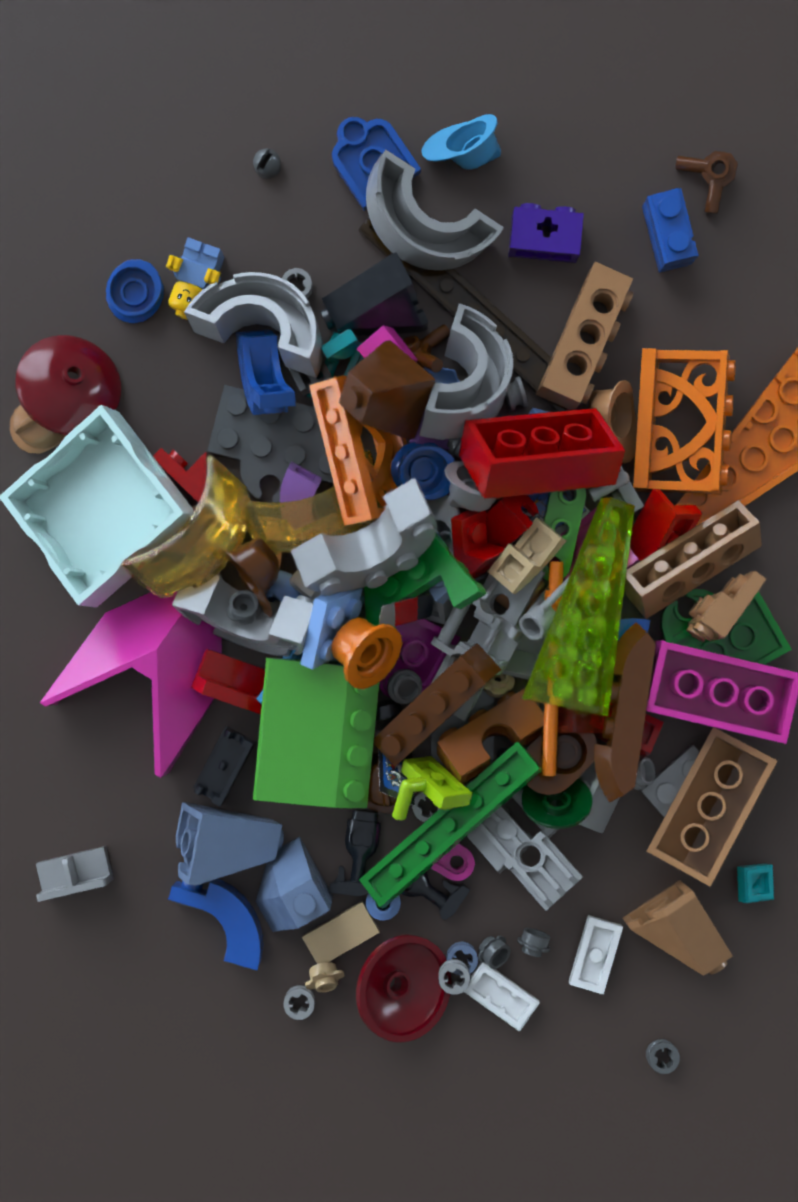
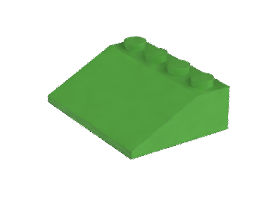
(314, 736)

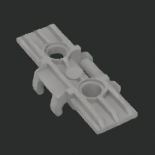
(494, 632)
(504, 843)

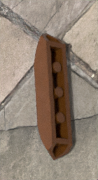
(618, 761)

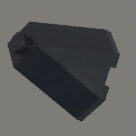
(376, 299)

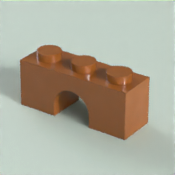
(512, 718)

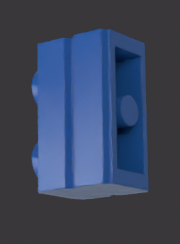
(669, 230)

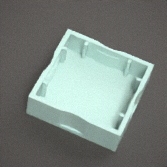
(97, 505)

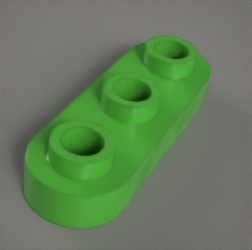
(570, 514)

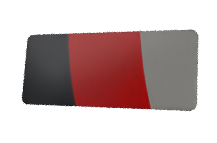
(407, 610)

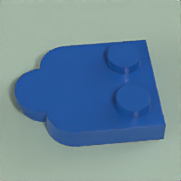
(359, 149)

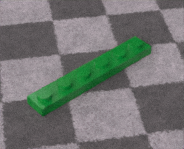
(450, 826)

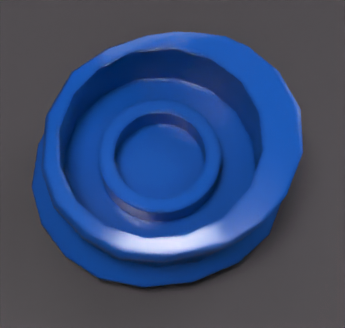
(134, 291)
(425, 464)

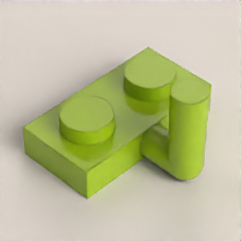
(434, 781)

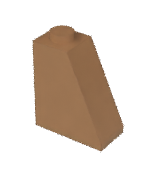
(681, 928)

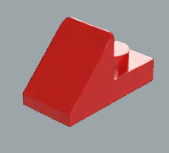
(191, 480)
(471, 544)

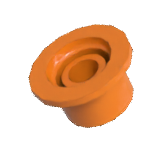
(366, 651)

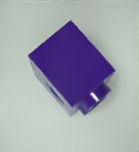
(528, 239)

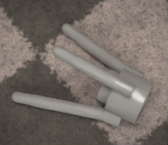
(540, 615)

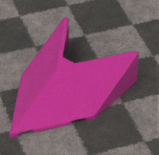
(163, 647)

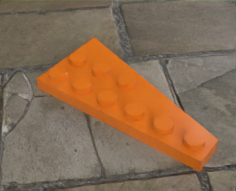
(761, 446)

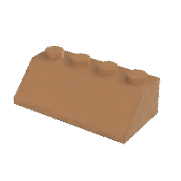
(712, 806)

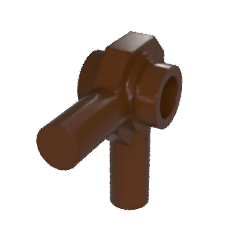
(718, 171)
(422, 347)

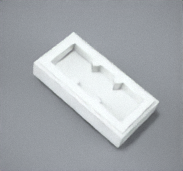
(501, 996)

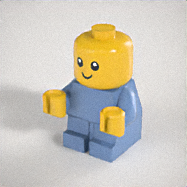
(195, 271)

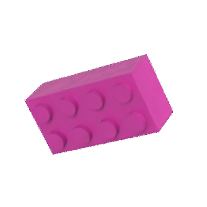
(722, 691)

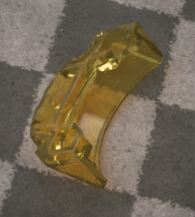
(296, 522)
(196, 549)

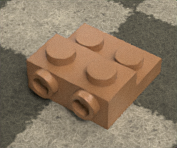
(719, 612)

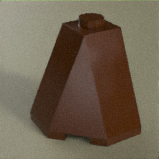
(388, 391)

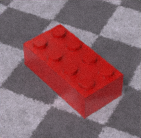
(540, 453)

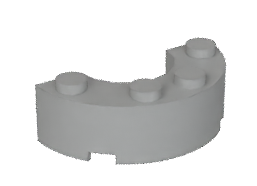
(414, 234)
(266, 301)
(481, 395)
(373, 552)
(270, 635)

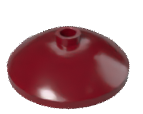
(52, 395)
(416, 997)

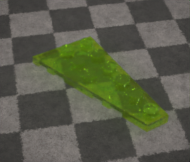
(583, 637)

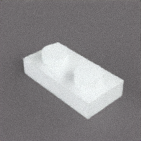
(595, 954)

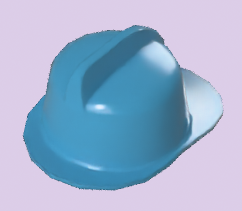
(465, 143)

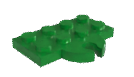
(752, 637)

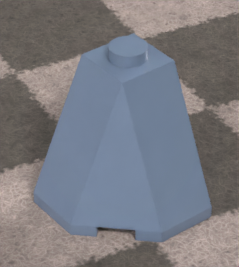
(223, 842)
(292, 889)

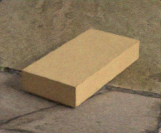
(340, 933)

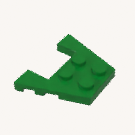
(432, 567)

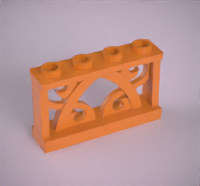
(656, 381)
(352, 473)

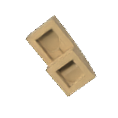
(528, 557)

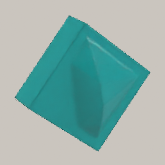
(341, 346)
(755, 883)

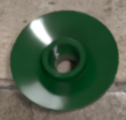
(560, 809)

